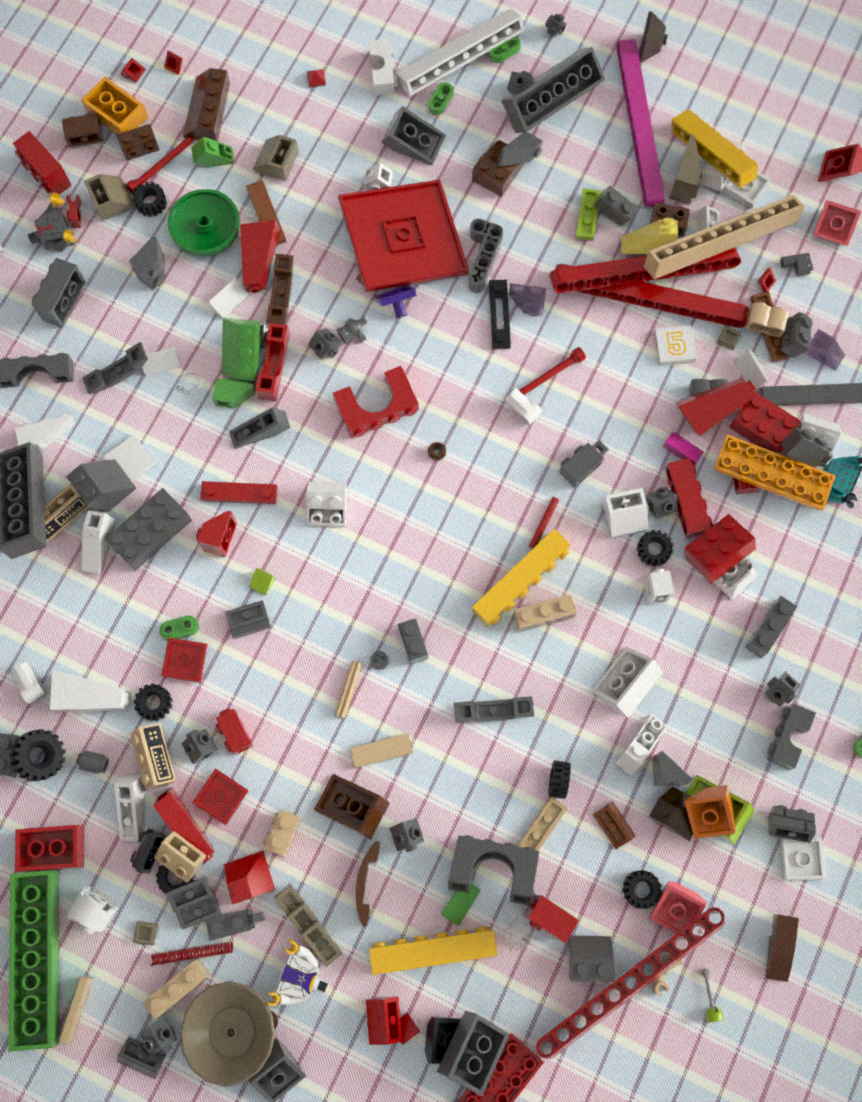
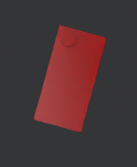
(551, 918)

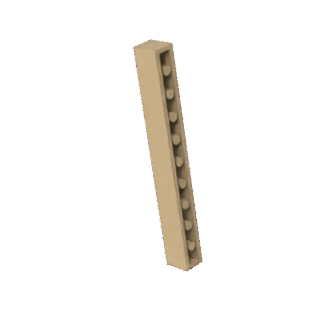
(723, 236)

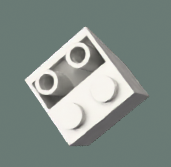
(823, 428)
(326, 503)
(626, 512)

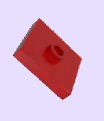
(184, 660)
(220, 796)

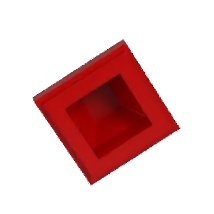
(173, 62)
(316, 78)
(767, 280)

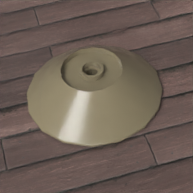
(206, 1036)

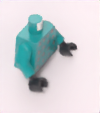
(846, 475)

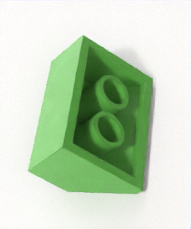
(240, 348)

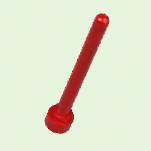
(132, 184)
(576, 356)

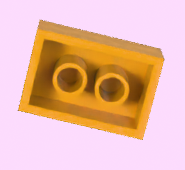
(114, 107)

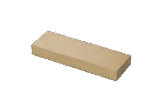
(381, 750)
(543, 825)
(75, 1010)

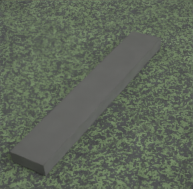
(813, 394)

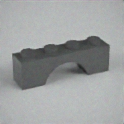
(58, 366)

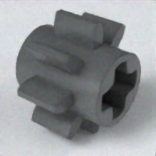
(555, 24)

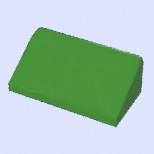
(460, 904)

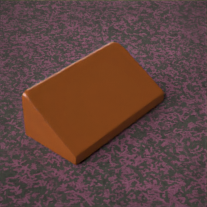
(614, 825)

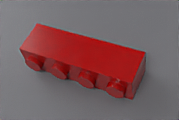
(690, 502)

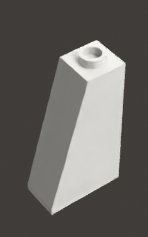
(81, 694)

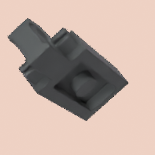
(232, 923)

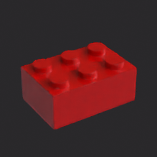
(41, 164)
(764, 423)
(720, 548)
(49, 848)

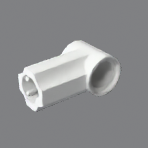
(526, 409)
(30, 686)

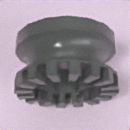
(376, 665)

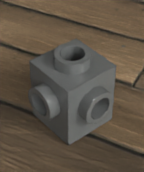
(518, 80)
(324, 344)
(662, 502)
(782, 689)
(198, 745)
(407, 835)
(158, 1037)

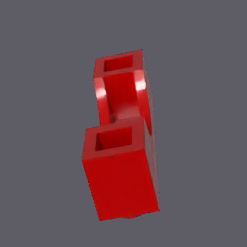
(270, 376)

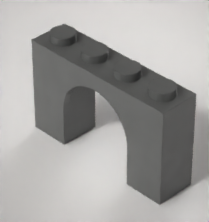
(472, 851)

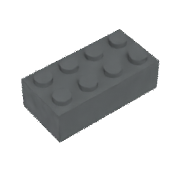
(148, 529)

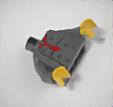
(53, 227)

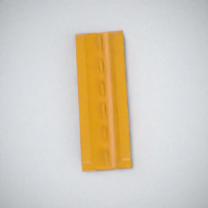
(774, 472)

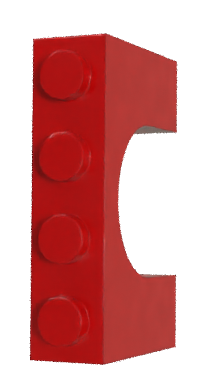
(360, 421)

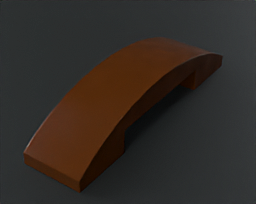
(281, 289)
(364, 909)

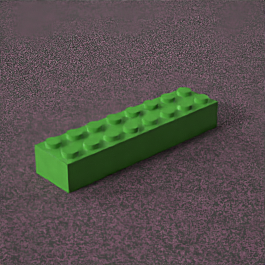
(34, 961)

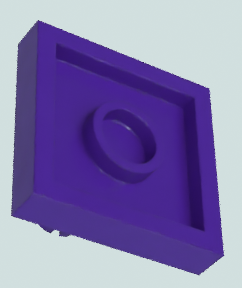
(395, 298)

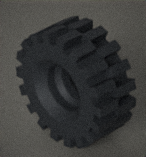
(52, 750)

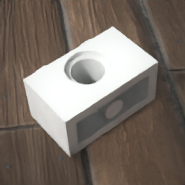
(659, 587)

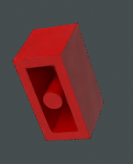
(383, 1020)

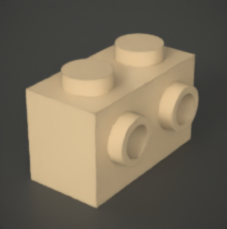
(283, 832)
(180, 856)

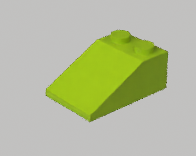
(741, 808)

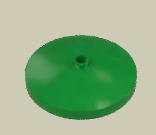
(204, 222)

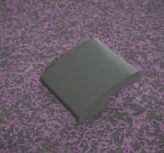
(194, 902)

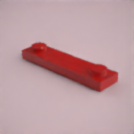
(238, 492)

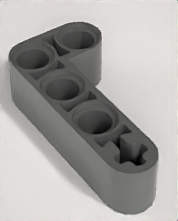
(485, 258)

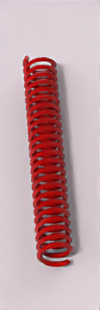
(189, 953)

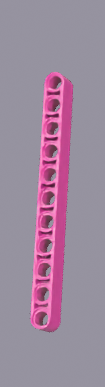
(640, 122)

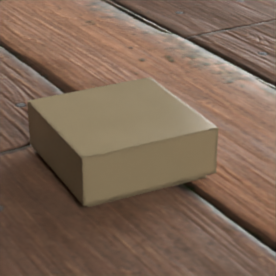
(728, 337)
(145, 933)

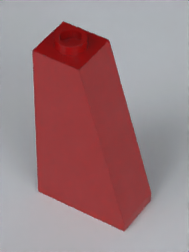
(258, 250)
(716, 404)
(181, 821)

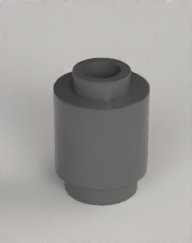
(92, 762)

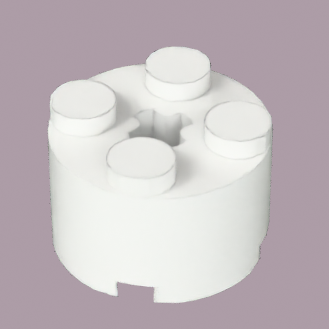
(92, 910)

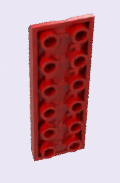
(511, 1074)

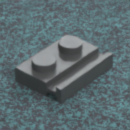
(248, 619)

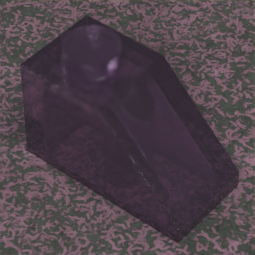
(528, 298)
(825, 350)

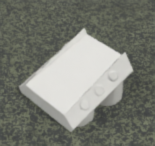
(737, 578)

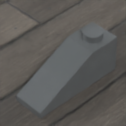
(520, 150)
(260, 427)

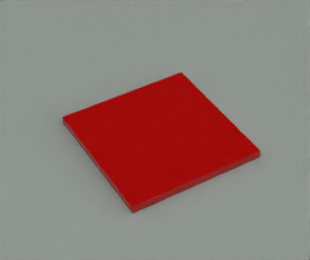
(403, 235)

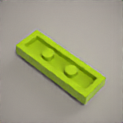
(587, 215)

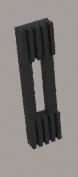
(500, 337)

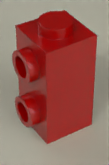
(234, 731)

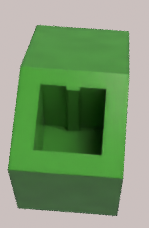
(212, 153)
(232, 393)

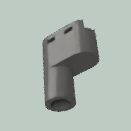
(800, 263)

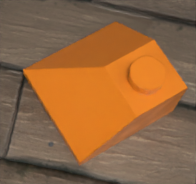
(711, 812)

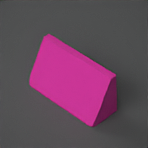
(683, 448)

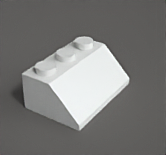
(627, 681)

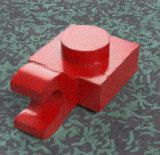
(74, 212)

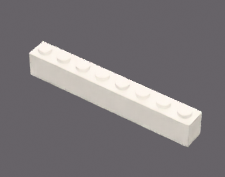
(460, 52)

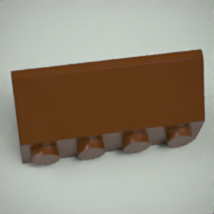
(207, 105)

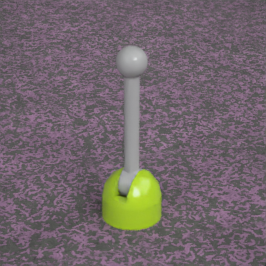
(713, 1013)

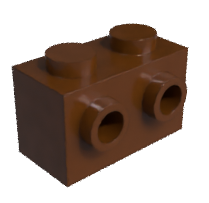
(82, 130)
(138, 142)
(678, 213)

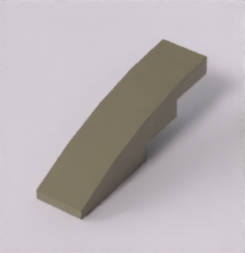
(308, 925)

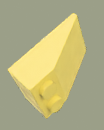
(650, 237)

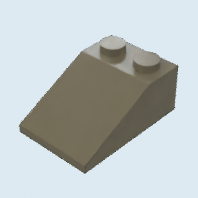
(687, 179)

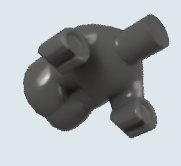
(351, 329)

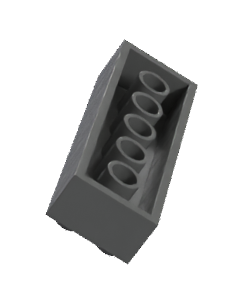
(553, 90)
(22, 501)

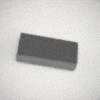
(138, 1058)

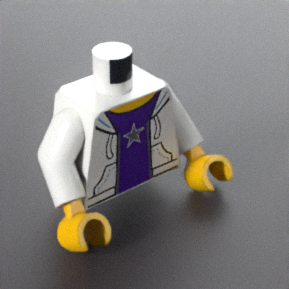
(298, 977)

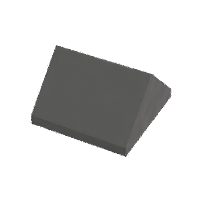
(667, 772)

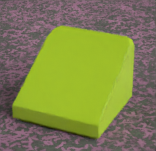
(261, 581)

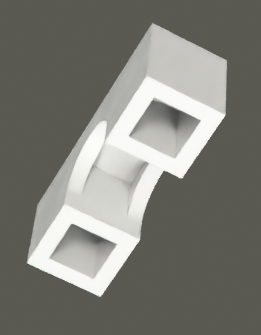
(381, 56)

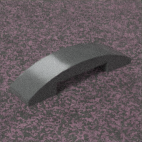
(117, 371)
(493, 710)

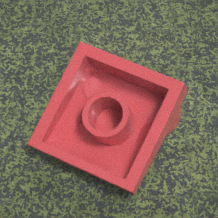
(836, 223)
(677, 907)

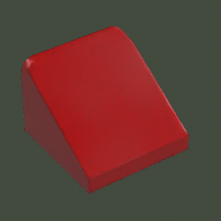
(133, 70)
(408, 1028)

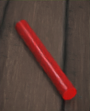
(544, 521)

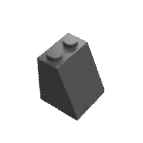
(101, 484)

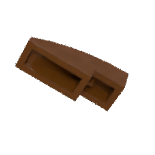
(781, 947)

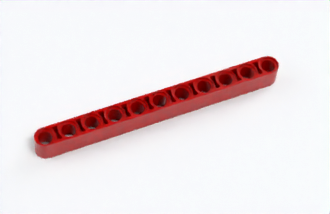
(630, 271)
(674, 302)
(620, 984)

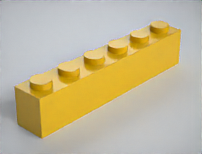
(715, 148)
(520, 578)
(433, 951)

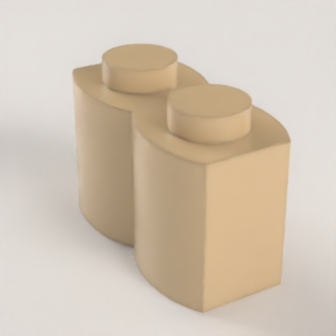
(767, 319)

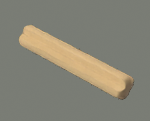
(348, 689)

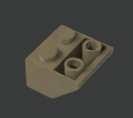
(277, 157)
(109, 195)

